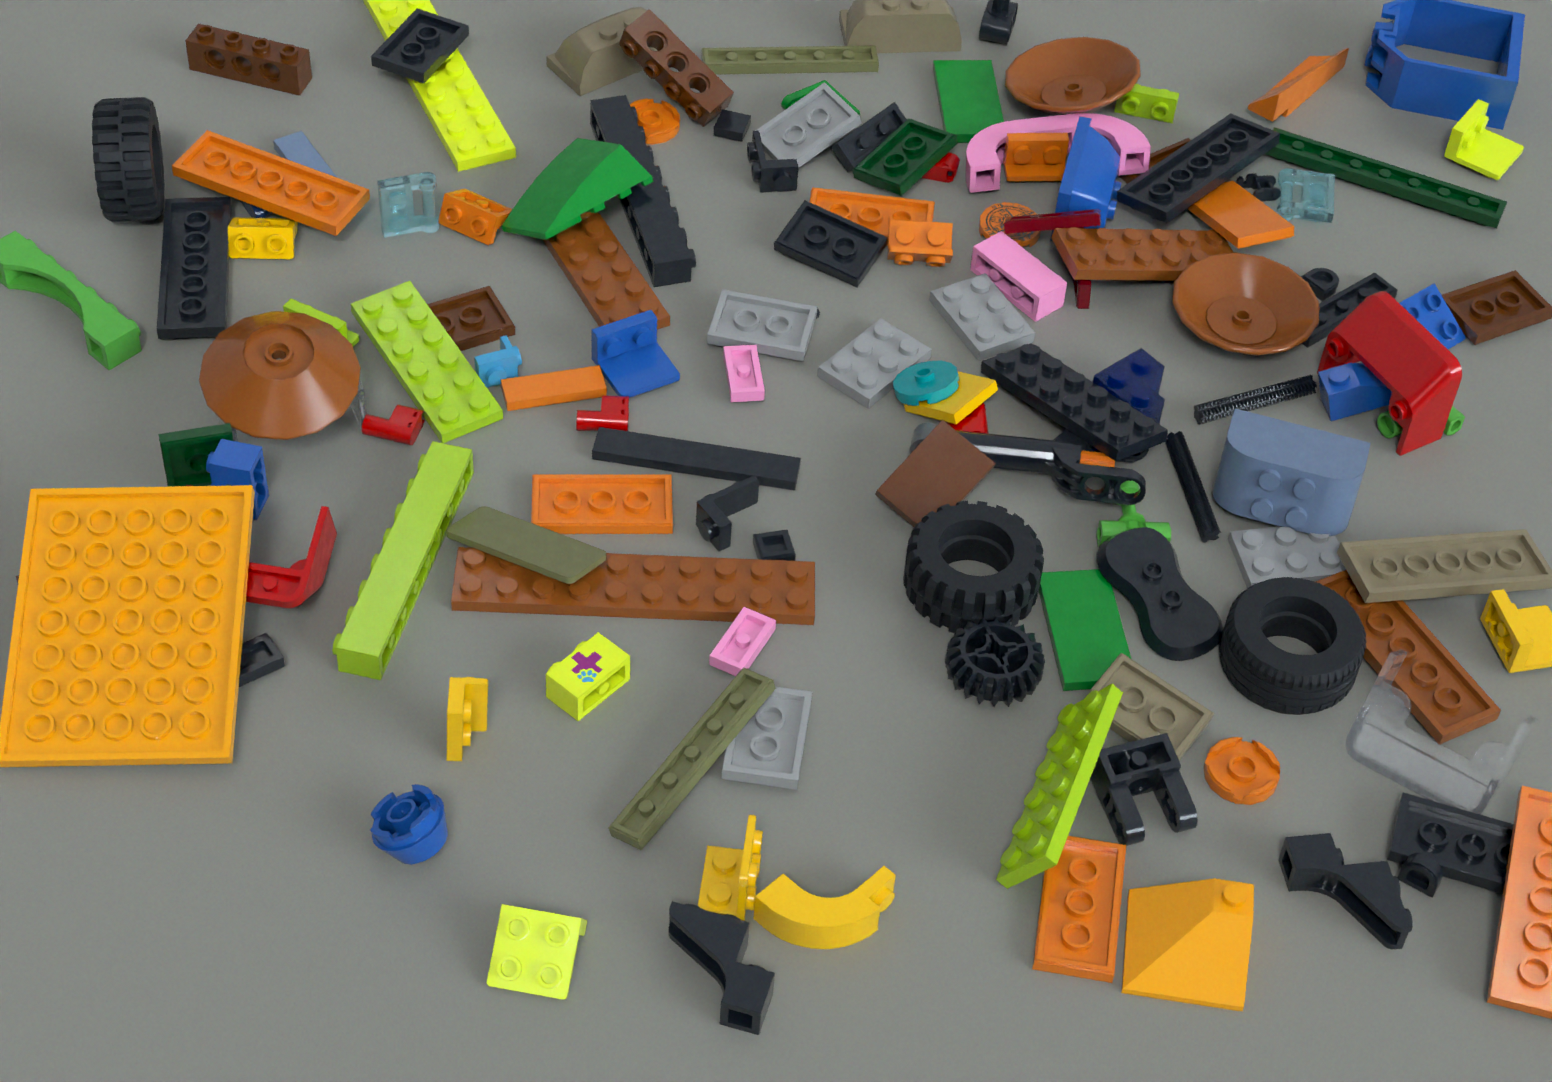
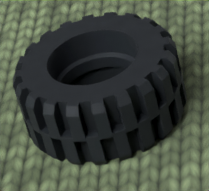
(128, 159)
(978, 535)

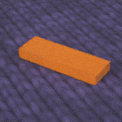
(553, 388)

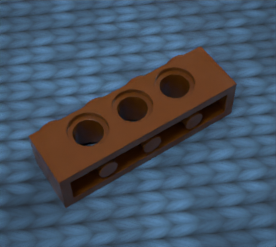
(673, 53)
(249, 59)

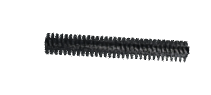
(1255, 399)
(1192, 486)

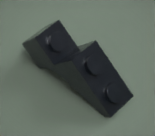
(1362, 888)
(719, 947)

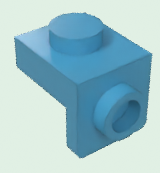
(498, 364)

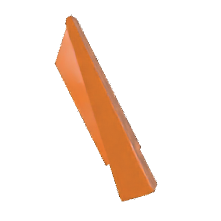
(1298, 85)

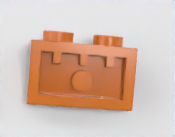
(1035, 156)
(472, 215)
(920, 242)

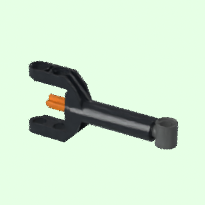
(1065, 459)

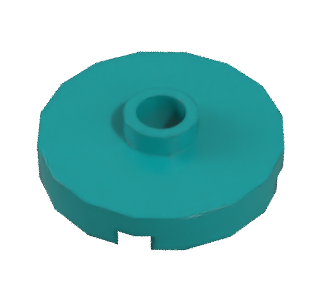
(926, 381)

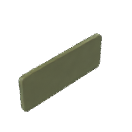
(526, 544)

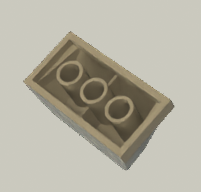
(901, 26)
(593, 54)

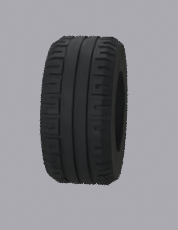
(1284, 679)

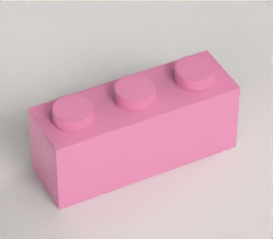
(1019, 276)

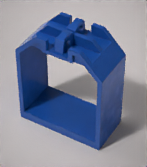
(1453, 29)

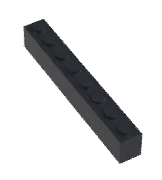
(648, 207)

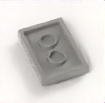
(808, 126)
(982, 316)
(769, 323)
(872, 361)
(1284, 553)
(771, 742)

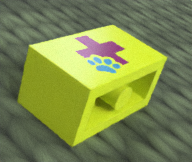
(587, 676)

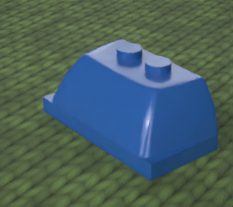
(1090, 174)

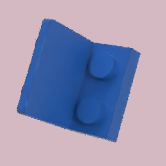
(1434, 314)
(631, 355)

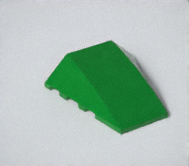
(575, 184)

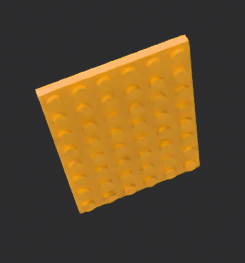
(128, 627)

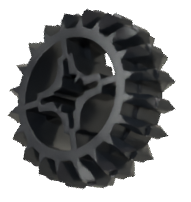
(994, 661)

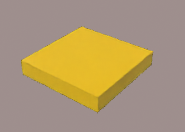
(970, 394)

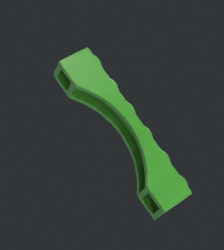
(107, 332)

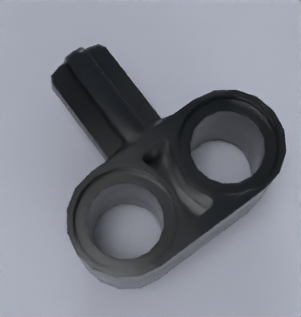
(998, 21)

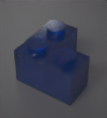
(1135, 381)

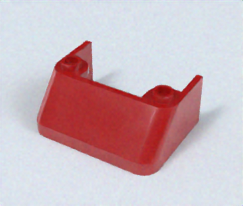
(1405, 359)
(294, 585)

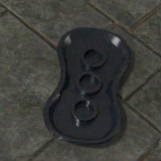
(1170, 613)

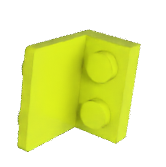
(1480, 148)
(534, 951)

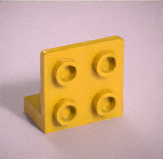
(1518, 635)
(731, 875)

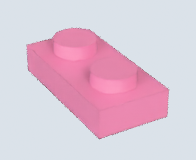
(743, 373)
(742, 641)

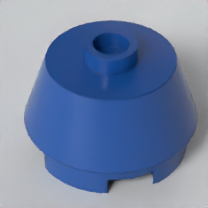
(410, 825)

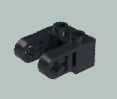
(1136, 770)

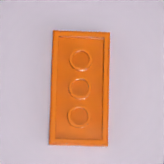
(872, 210)
(1241, 216)
(603, 503)
(1081, 911)

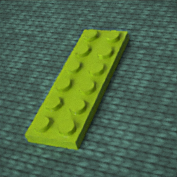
(426, 362)
(1059, 786)

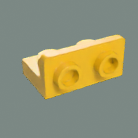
(262, 238)
(465, 713)

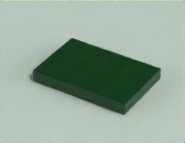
(905, 156)

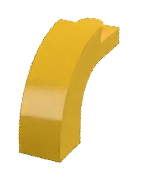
(823, 921)

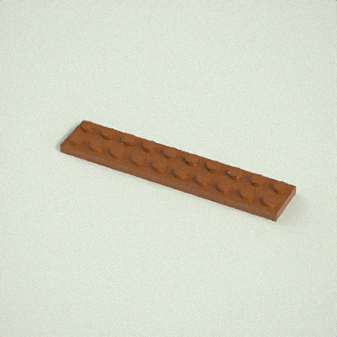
(641, 588)

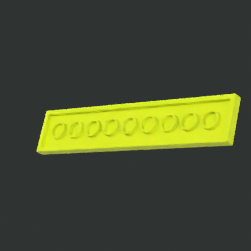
(451, 97)

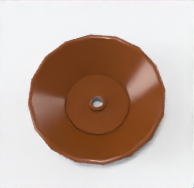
(1072, 75)
(1246, 303)
(282, 396)

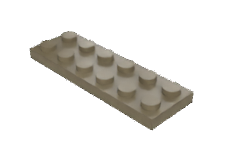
(1445, 565)

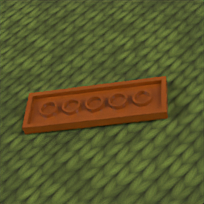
(1134, 252)
(603, 272)
(1439, 688)

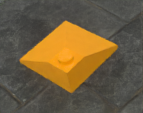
(1189, 942)

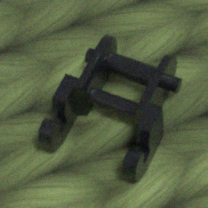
(1263, 184)

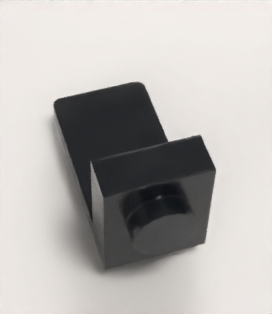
(771, 174)
(715, 508)

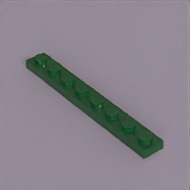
(1389, 179)

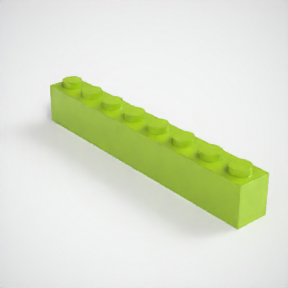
(404, 561)

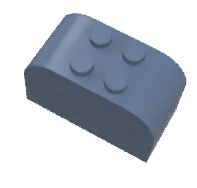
(1289, 474)

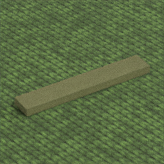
(791, 59)
(691, 758)

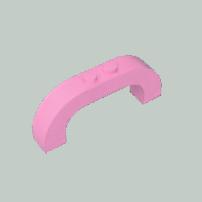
(987, 147)

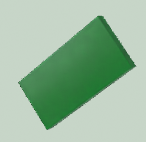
(967, 96)
(1082, 625)

